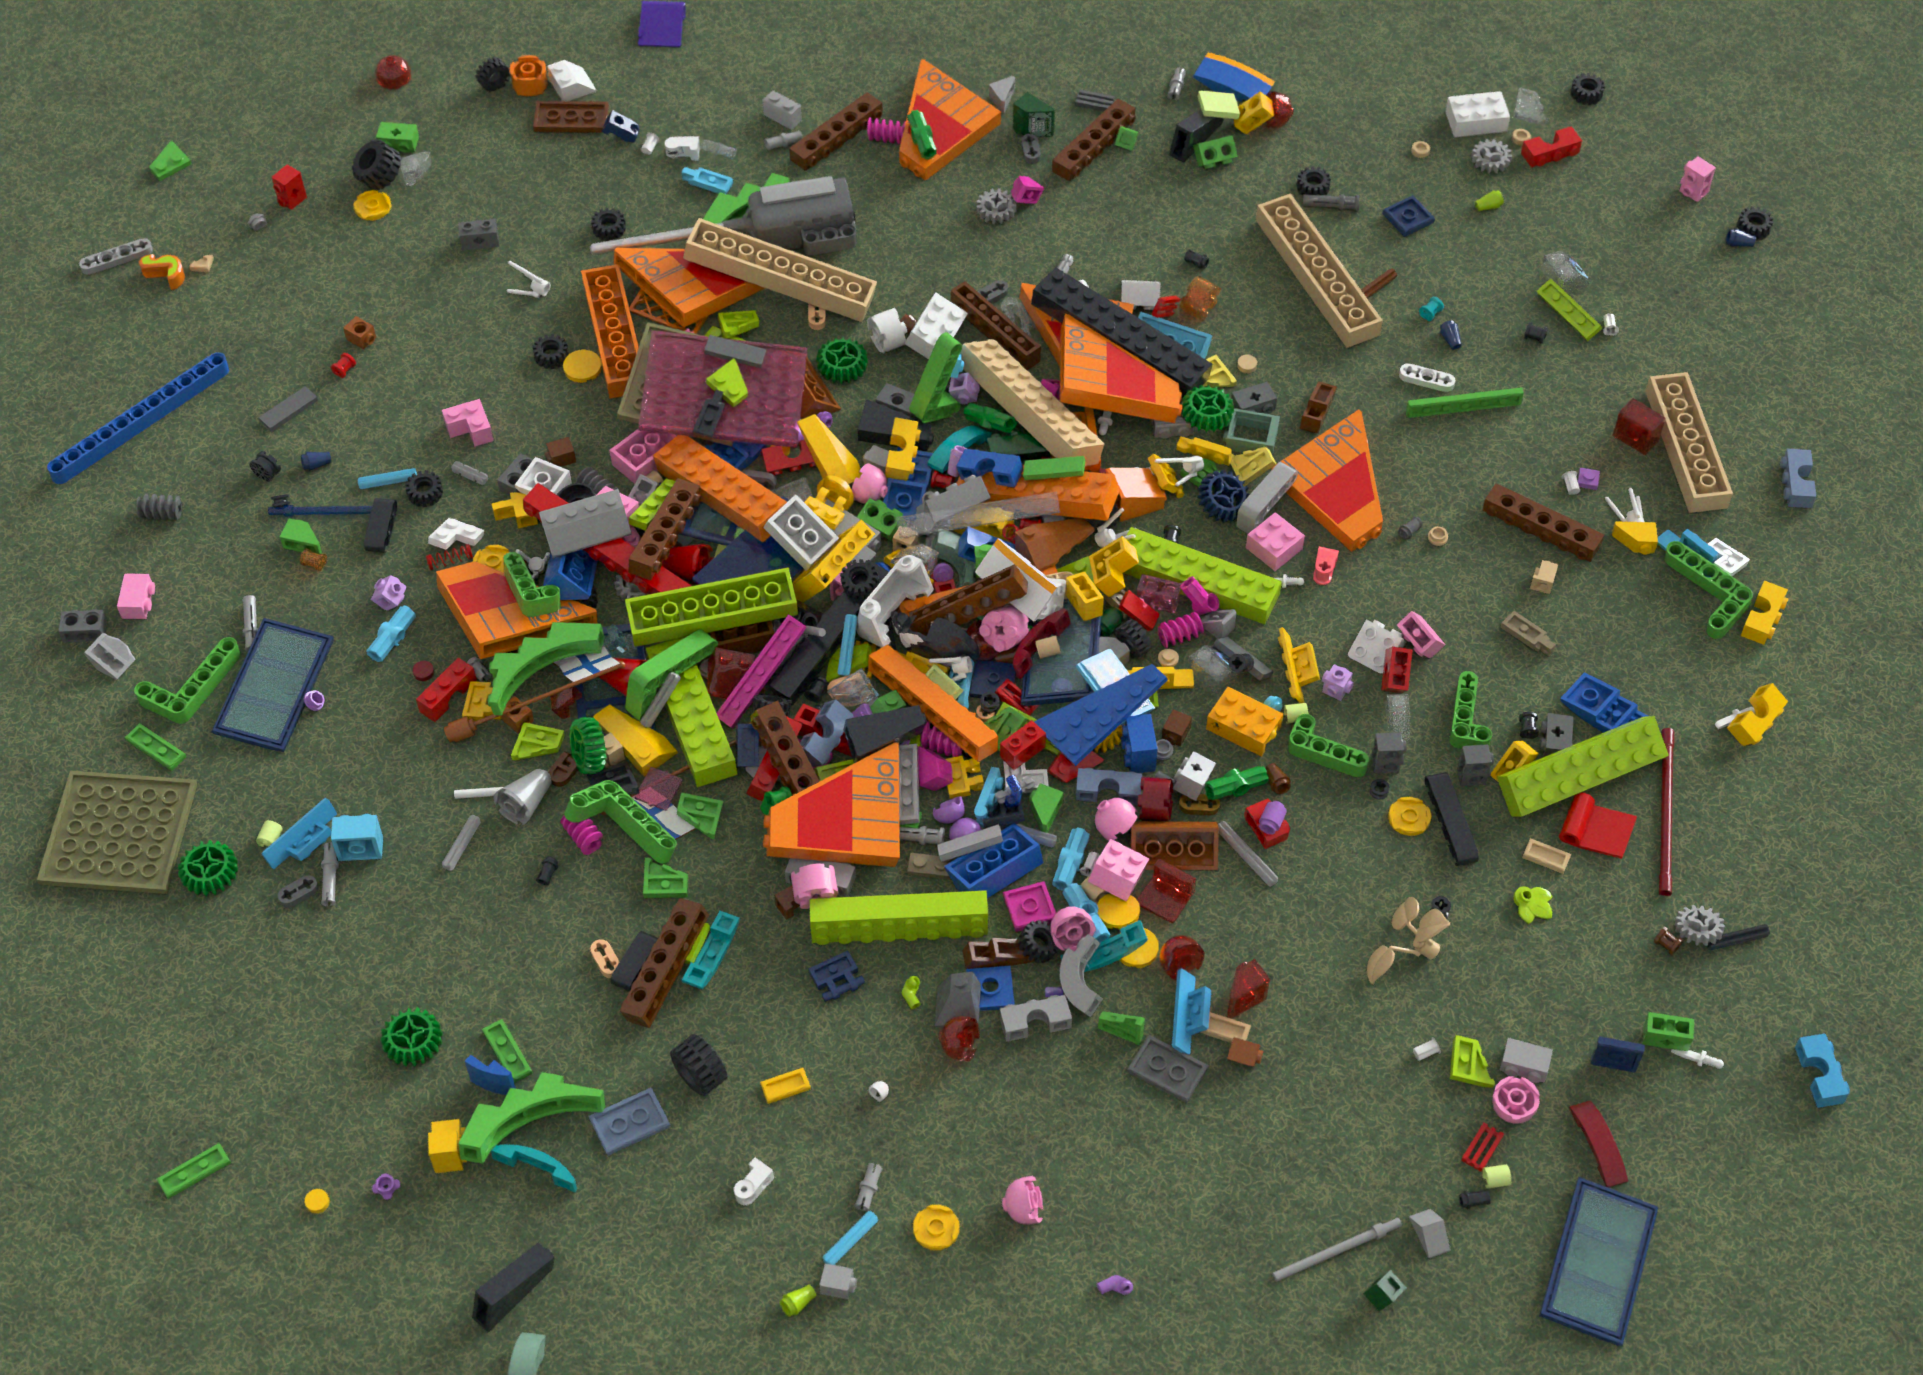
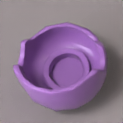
(949, 811)
(963, 827)

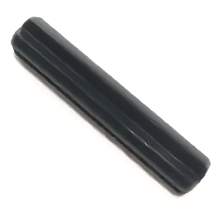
(1740, 936)

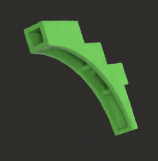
(730, 207)
(535, 653)
(520, 1107)

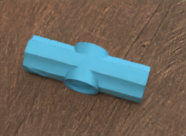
(391, 633)
(1070, 858)
(1077, 898)

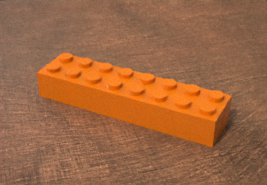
(611, 325)
(720, 484)
(1078, 496)

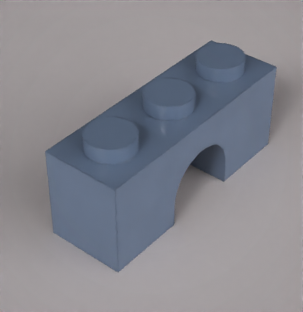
(1797, 490)
(832, 718)
(1092, 781)

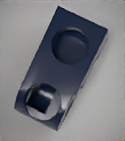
(621, 127)

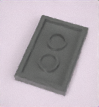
(1167, 1069)

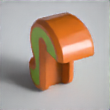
(164, 266)

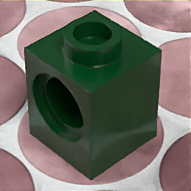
(1384, 1290)

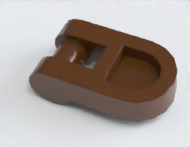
(560, 773)

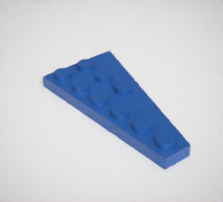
(1088, 721)

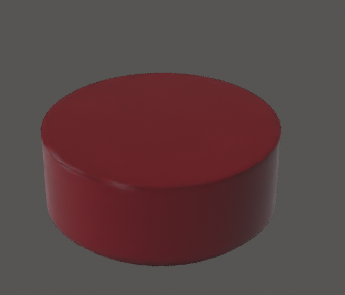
(423, 671)

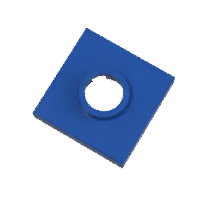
(1003, 995)

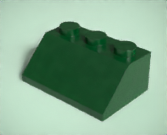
(1017, 444)

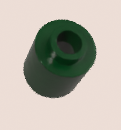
(1110, 621)

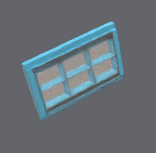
(1104, 670)

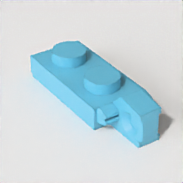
(707, 180)

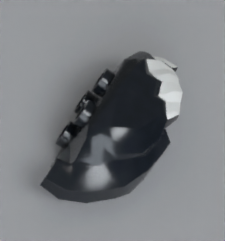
(942, 641)

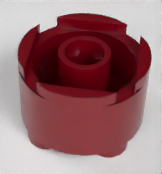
(1155, 799)

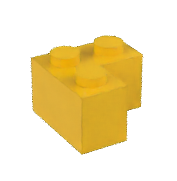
(1110, 563)
(444, 1145)

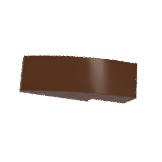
(1318, 407)
(994, 953)

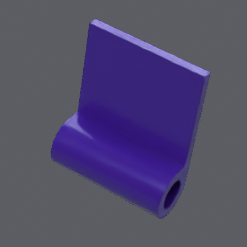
(661, 23)

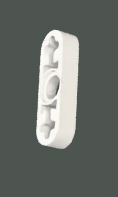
(1422, 371)

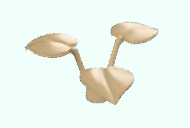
(1430, 925)

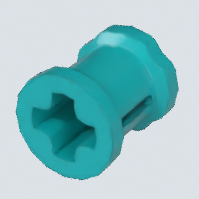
(1431, 308)

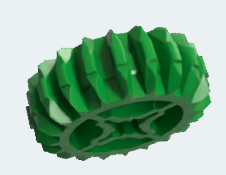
(842, 360)
(1207, 408)
(587, 745)
(216, 875)
(428, 1037)

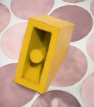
(1637, 536)
(1515, 757)

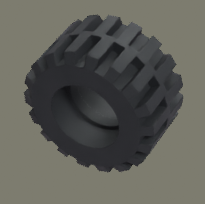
(376, 164)
(698, 1065)

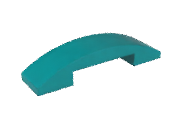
(964, 437)
(1118, 946)
(713, 951)
(511, 1153)

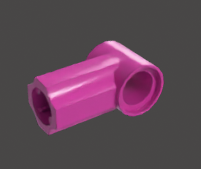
(1201, 600)

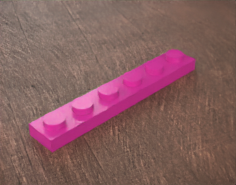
(760, 671)

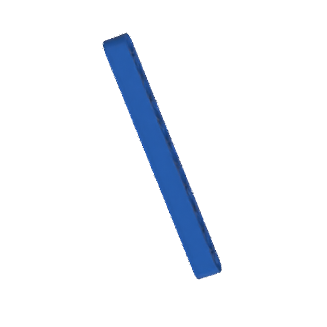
(138, 418)

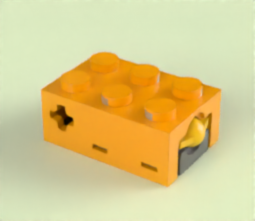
(1244, 721)

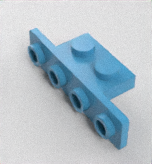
(1692, 541)
(302, 836)
(1190, 1012)

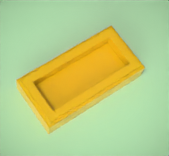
(785, 1085)

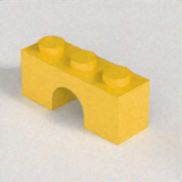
(904, 435)
(1759, 625)
(1749, 726)

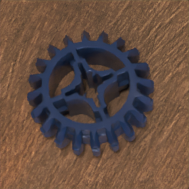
(1225, 489)

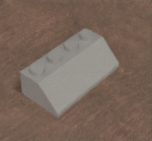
(585, 523)

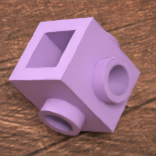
(964, 388)
(388, 592)
(1337, 682)

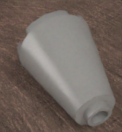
(523, 796)

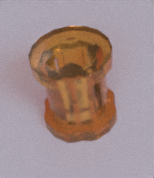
(313, 559)

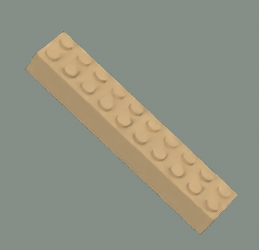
(780, 270)
(1319, 270)
(1030, 402)

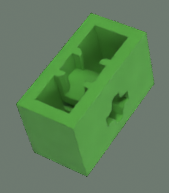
(399, 136)
(1668, 1031)

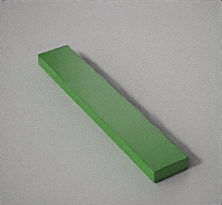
(1464, 402)

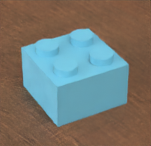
(357, 837)

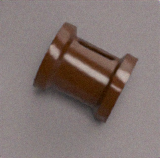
(1668, 941)

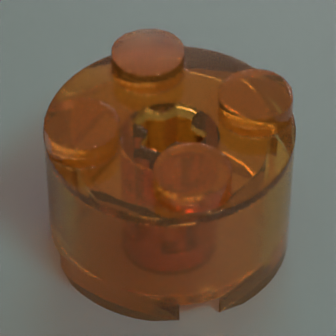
(1200, 297)

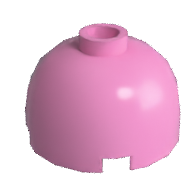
(870, 485)
(1114, 817)
(1070, 927)
(1515, 1099)
(1021, 1199)

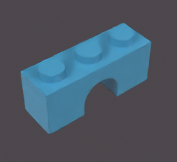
(1819, 1053)

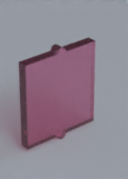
(658, 788)

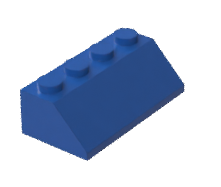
(571, 574)
(996, 865)

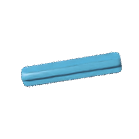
(385, 478)
(847, 645)
(850, 1238)

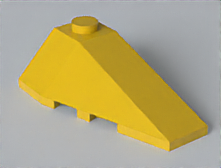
(828, 452)
(640, 744)

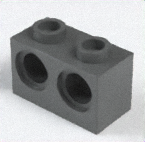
(511, 475)
(82, 625)
(1388, 752)
(1475, 765)

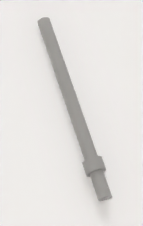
(1377, 1231)

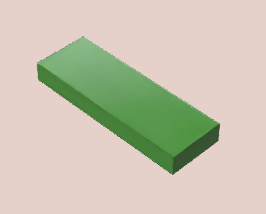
(1054, 468)
(155, 747)
(507, 1050)
(193, 1170)

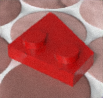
(1065, 771)

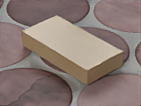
(1546, 856)
(1226, 1028)

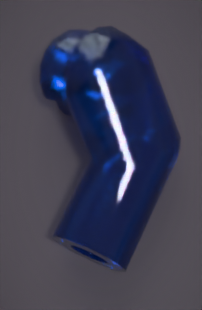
(1016, 791)

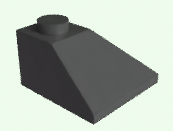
(957, 997)

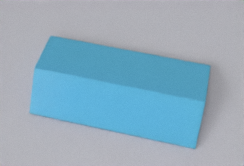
(1188, 337)

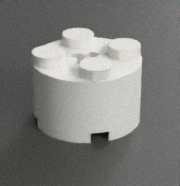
(887, 330)

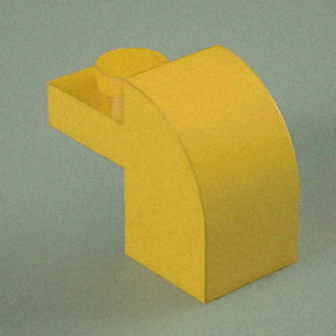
(513, 508)

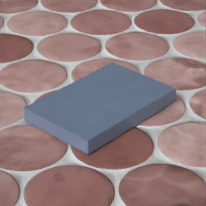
(629, 1121)

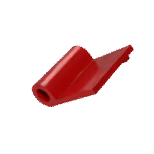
(1597, 827)

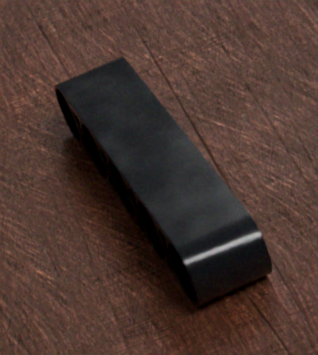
(1452, 818)

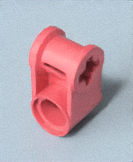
(1325, 565)

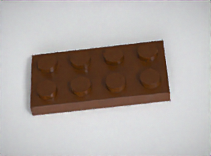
(570, 116)

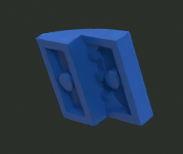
(492, 1078)

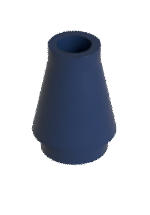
(1739, 238)
(1450, 332)
(313, 460)

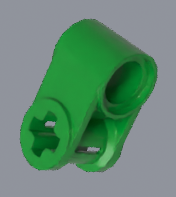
(773, 798)

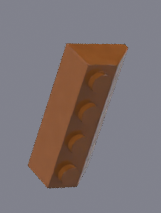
(816, 395)
(1177, 843)

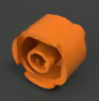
(529, 76)

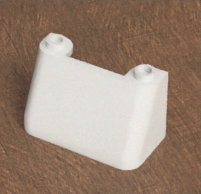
(904, 580)

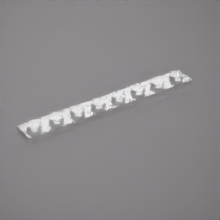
(978, 514)

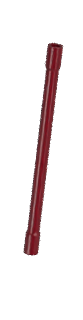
(1665, 876)

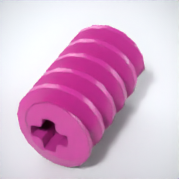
(885, 131)
(1179, 628)
(939, 741)
(584, 834)

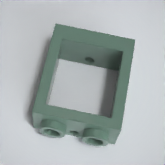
(1253, 420)

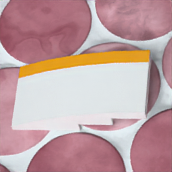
(1039, 588)

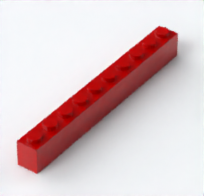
(613, 554)

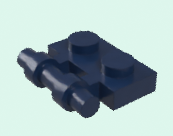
(834, 970)

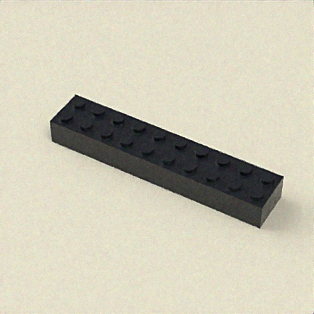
(1063, 295)

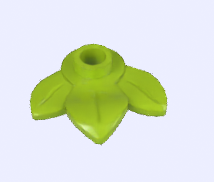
(1535, 905)

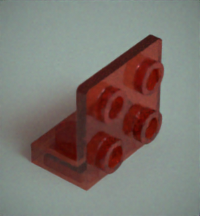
(1167, 891)

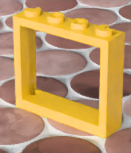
(832, 562)

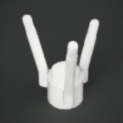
(539, 286)
(1190, 464)
(1632, 516)
(1106, 536)
(535, 564)
(959, 665)

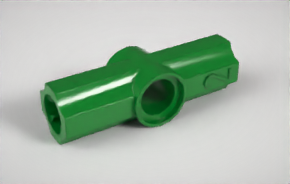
(921, 134)
(990, 417)
(1236, 782)

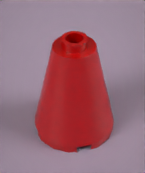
(688, 560)
(620, 677)

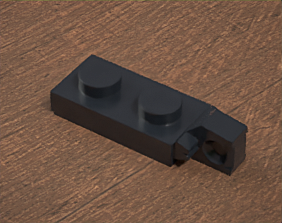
(709, 417)

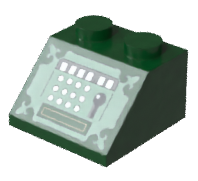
(1033, 116)

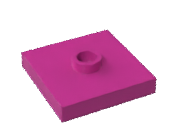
(1029, 905)

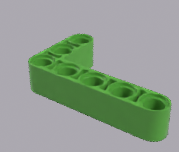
(931, 399)
(1713, 585)
(654, 672)
(197, 688)
(627, 813)

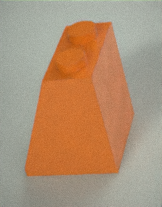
(1138, 492)

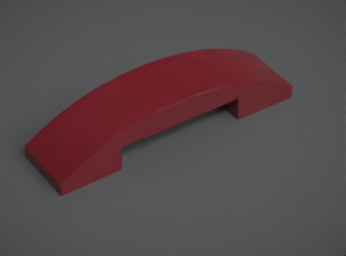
(1052, 624)
(1601, 1143)

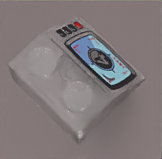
(1565, 271)
(1212, 668)

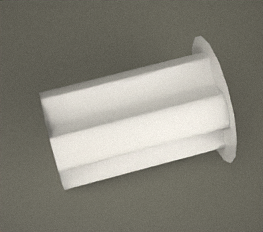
(650, 143)
(1609, 322)
(1571, 482)
(1090, 863)
(1426, 1049)

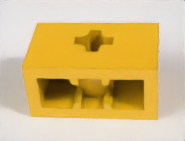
(1084, 596)

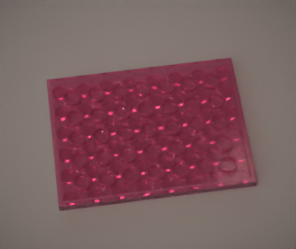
(678, 388)

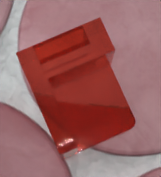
(561, 701)

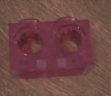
(1159, 593)

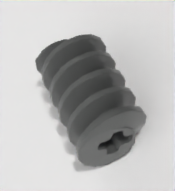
(594, 480)
(159, 508)

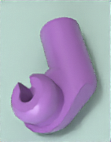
(1116, 1284)

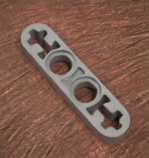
(115, 254)

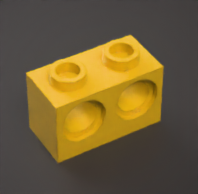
(1254, 113)

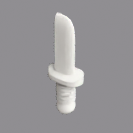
(1105, 421)
(1290, 581)
(1727, 720)
(1700, 1058)

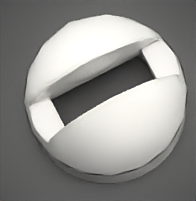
(881, 1088)

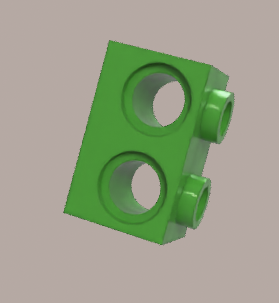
(1214, 148)
(881, 520)

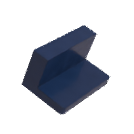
(747, 746)

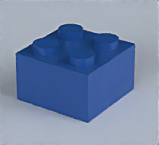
(1139, 744)

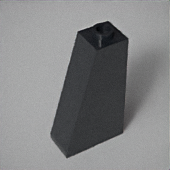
(1192, 131)
(877, 426)
(878, 730)
(510, 1286)

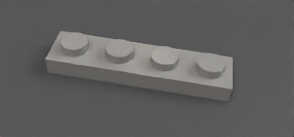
(908, 784)

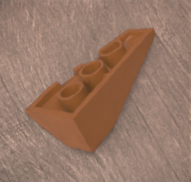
(1048, 541)

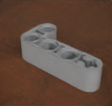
(1265, 497)

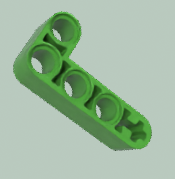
(531, 599)
(1469, 733)
(1328, 749)

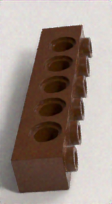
(835, 131)
(1093, 140)
(996, 325)
(1543, 522)
(664, 529)
(972, 600)
(794, 753)
(664, 962)

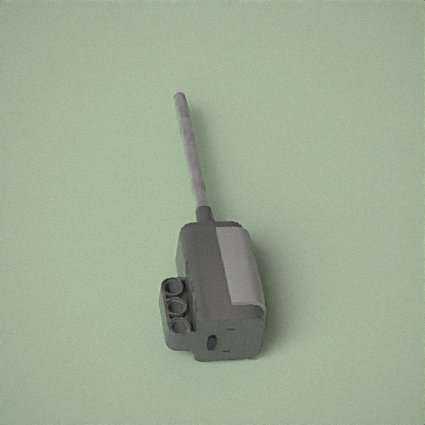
(790, 215)

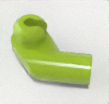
(909, 992)

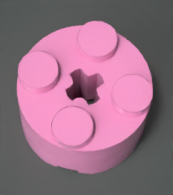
(1004, 627)
(813, 882)

